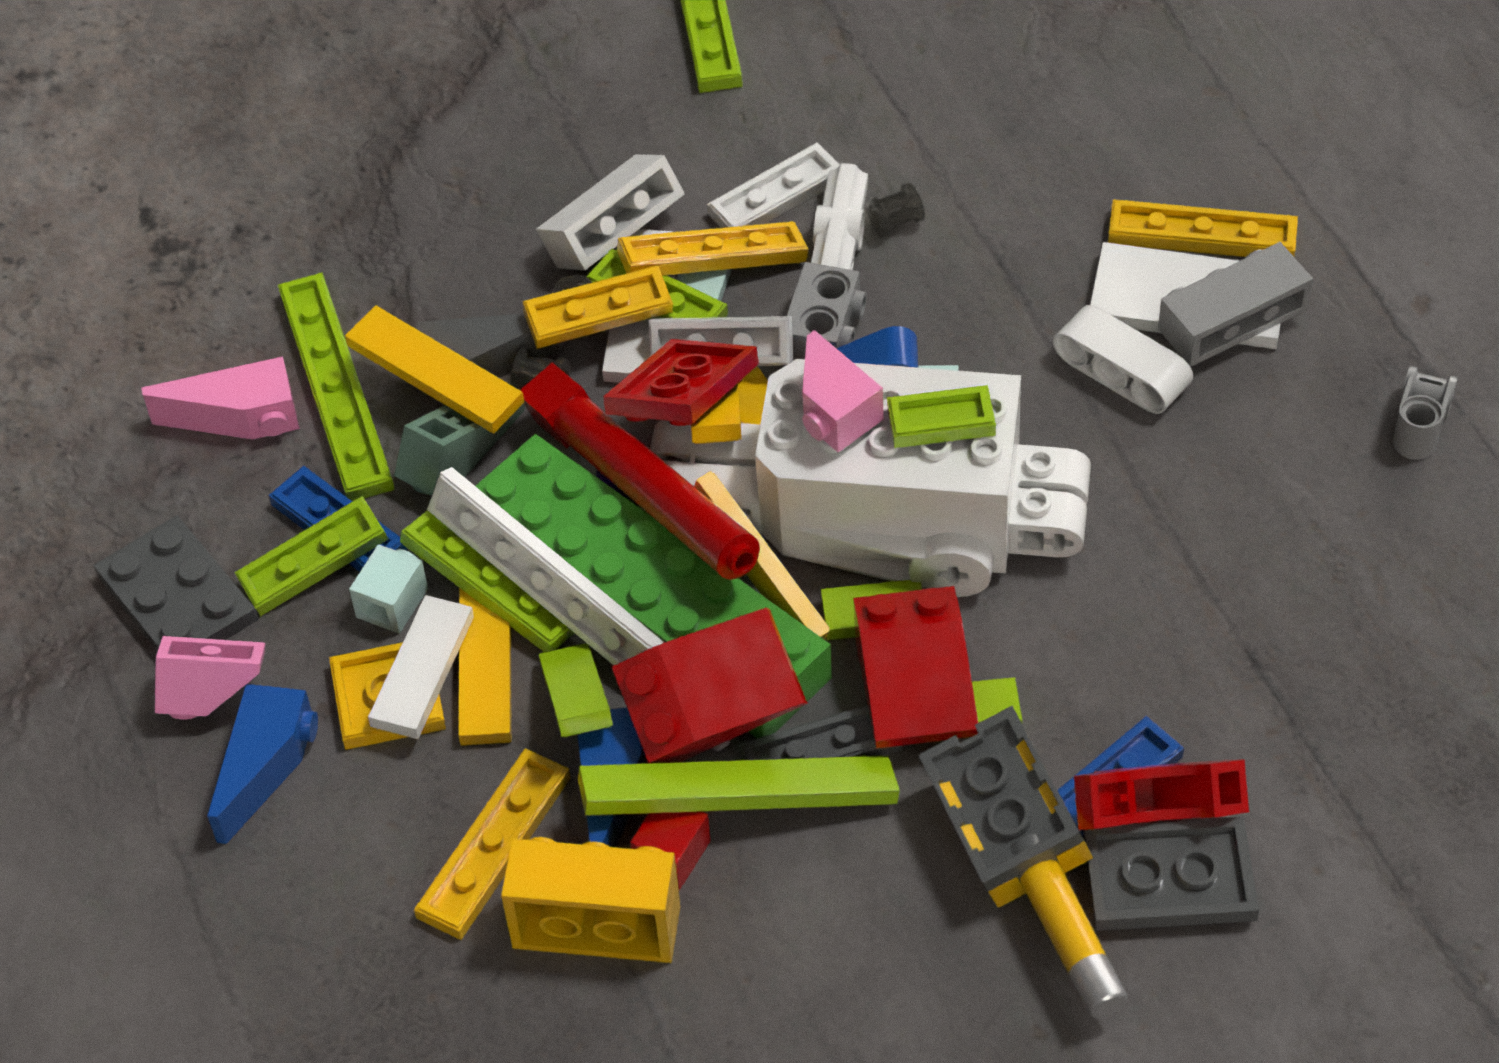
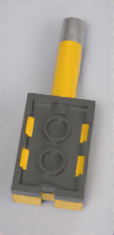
(1023, 842)

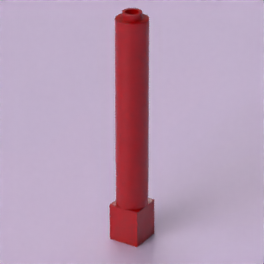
(577, 422)

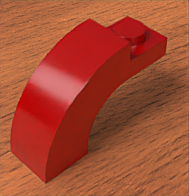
(1161, 793)

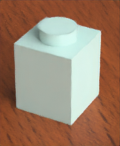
(389, 588)

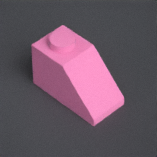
(837, 395)
(201, 673)

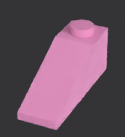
(232, 402)

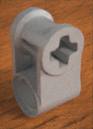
(1421, 413)

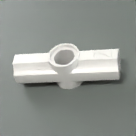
(841, 218)

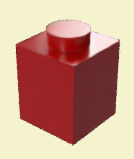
(679, 833)

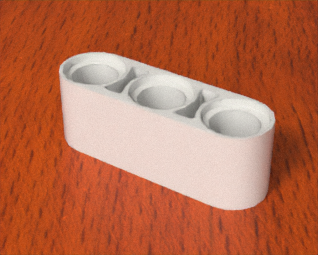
(1123, 359)

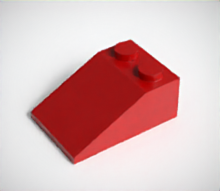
(915, 666)
(708, 687)

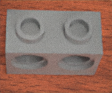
(826, 302)

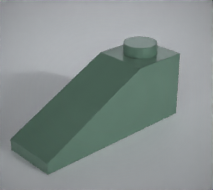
(442, 442)

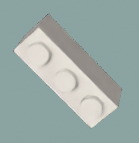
(610, 211)

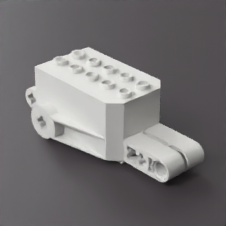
(891, 512)

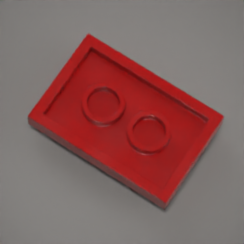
(680, 381)

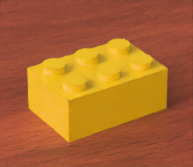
(591, 899)

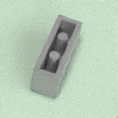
(1235, 303)

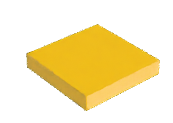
(357, 685)

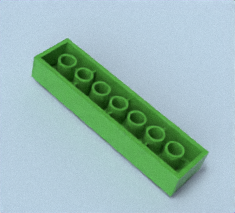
(638, 558)

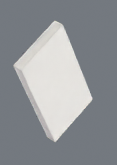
(1136, 278)

